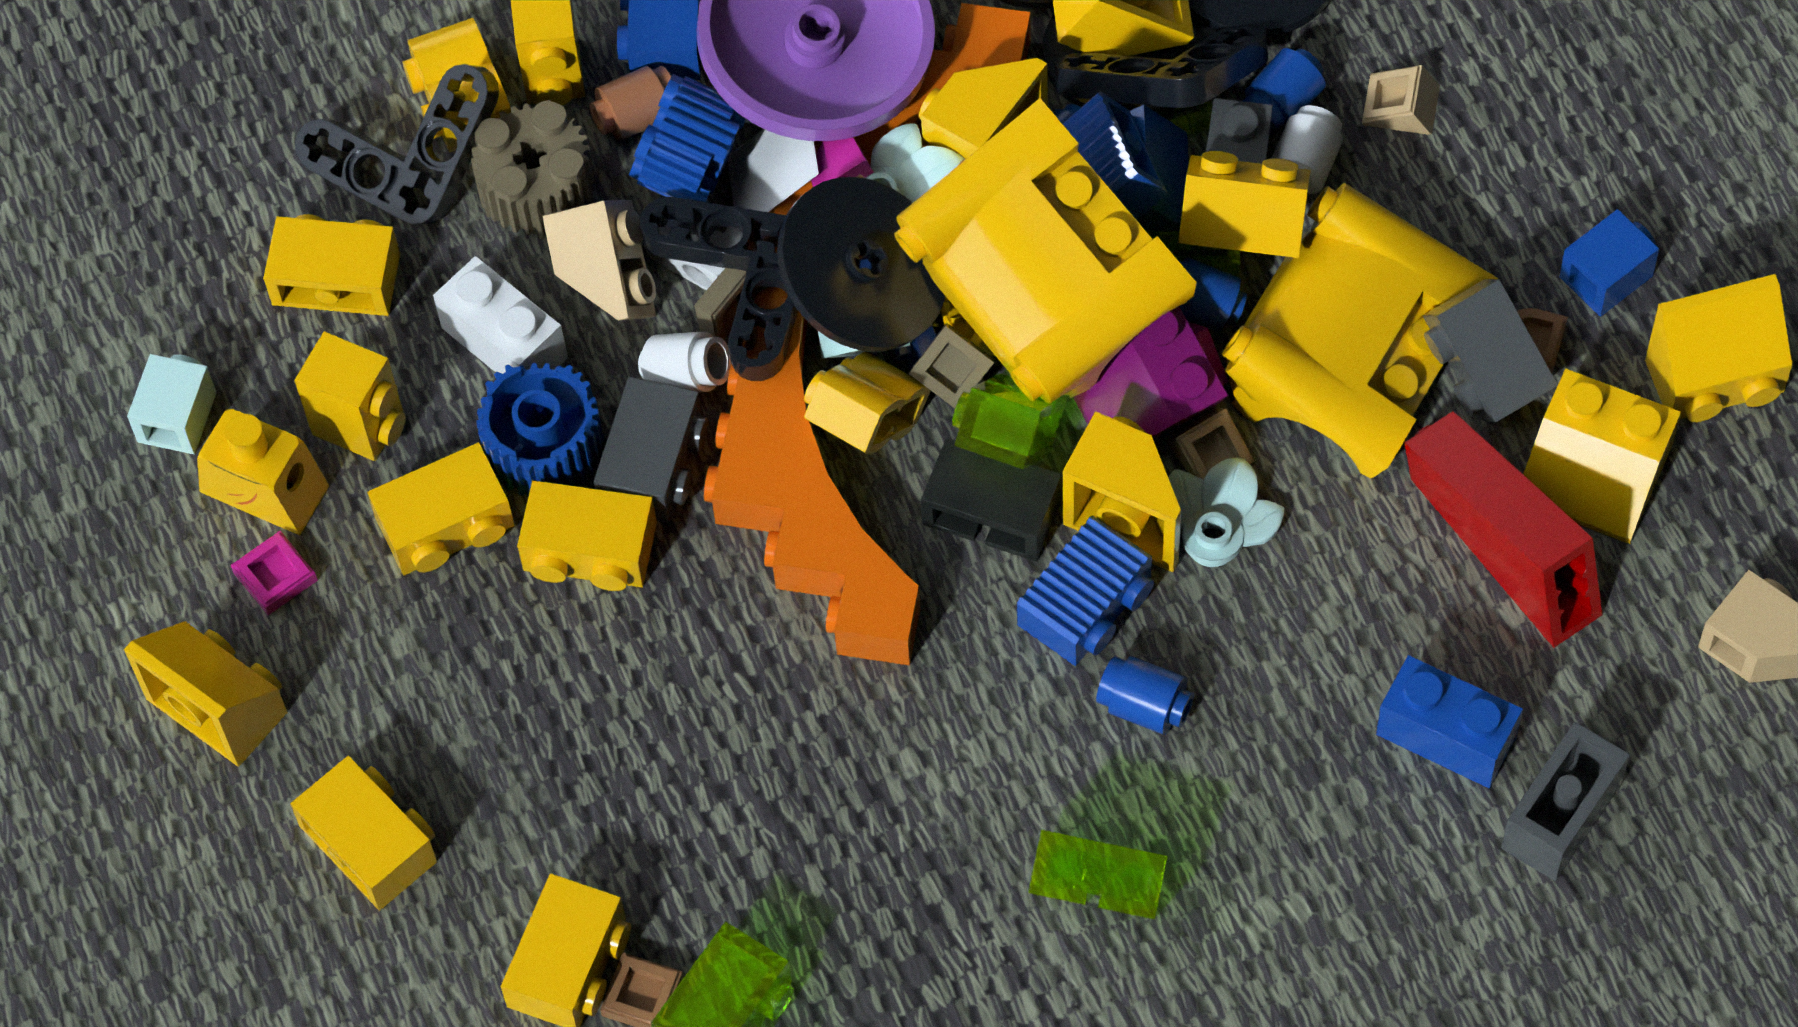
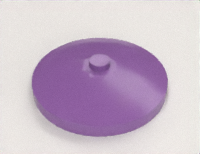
(816, 63)

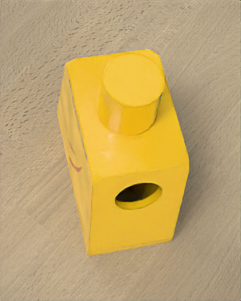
(250, 467)

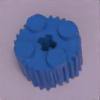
(687, 141)
(540, 426)

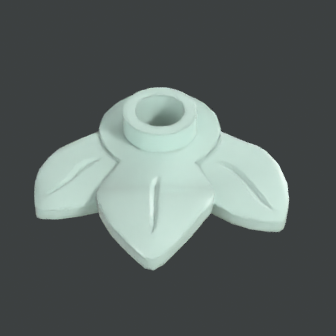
(906, 165)
(1226, 503)

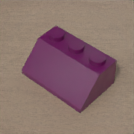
(1156, 379)

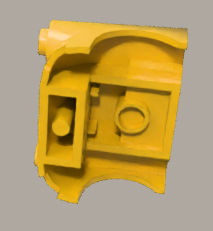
(1042, 257)
(1345, 328)

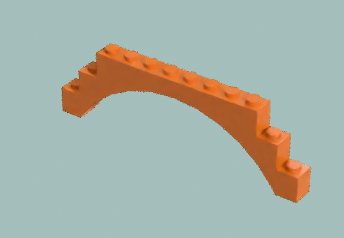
(770, 458)

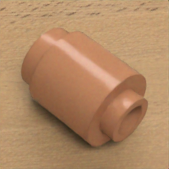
(629, 102)

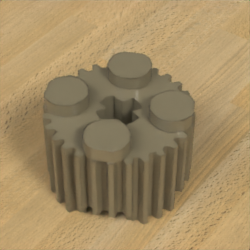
(531, 166)

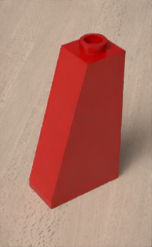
(1509, 526)

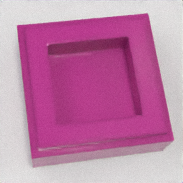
(274, 572)

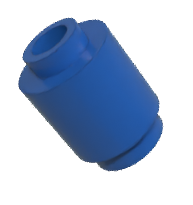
(1288, 84)
(1216, 296)
(1145, 694)

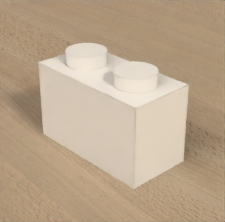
(498, 320)

